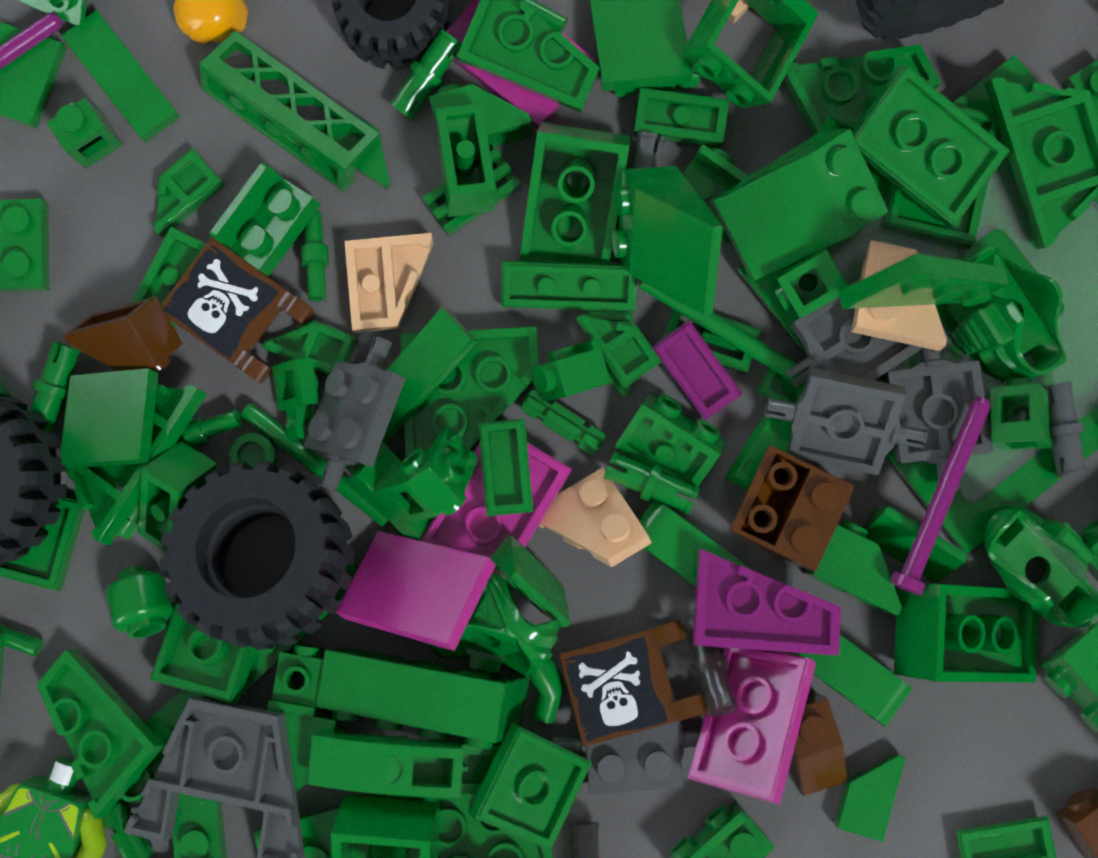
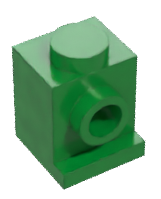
(80, 124)
(809, 299)
(571, 371)
(1007, 403)
(288, 697)

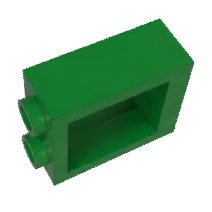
(792, 24)

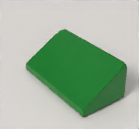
(896, 536)
(531, 580)

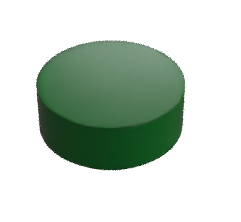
(251, 448)

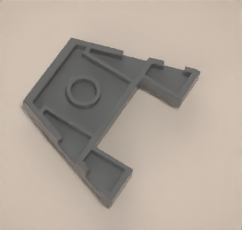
(231, 758)

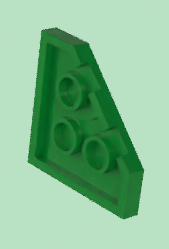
(477, 388)

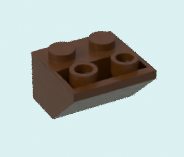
(791, 509)

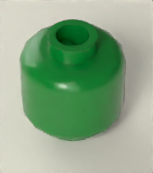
(138, 602)

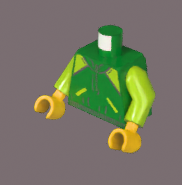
(50, 818)

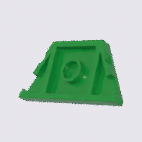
(1051, 151)
(115, 490)

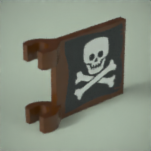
(230, 306)
(625, 686)

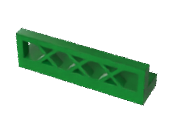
(278, 122)

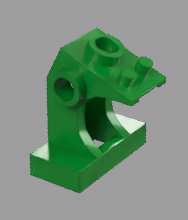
(431, 478)

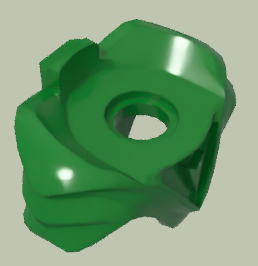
(1009, 339)
(1064, 592)
(501, 636)

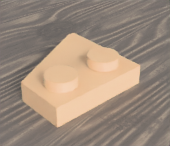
(384, 278)
(903, 324)
(596, 519)

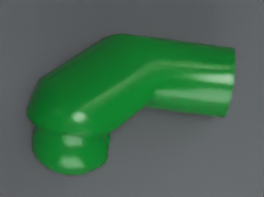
(550, 688)

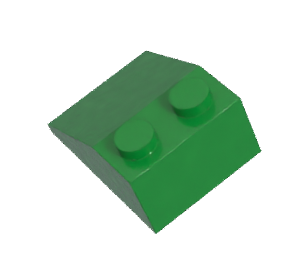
(573, 194)
(800, 203)
(668, 235)
(965, 635)
(385, 828)

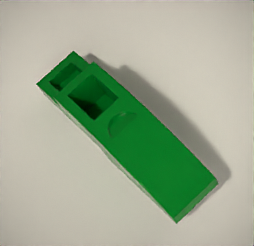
(397, 765)

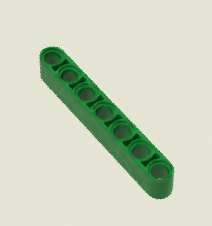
(850, 674)

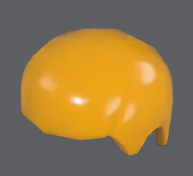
(210, 19)

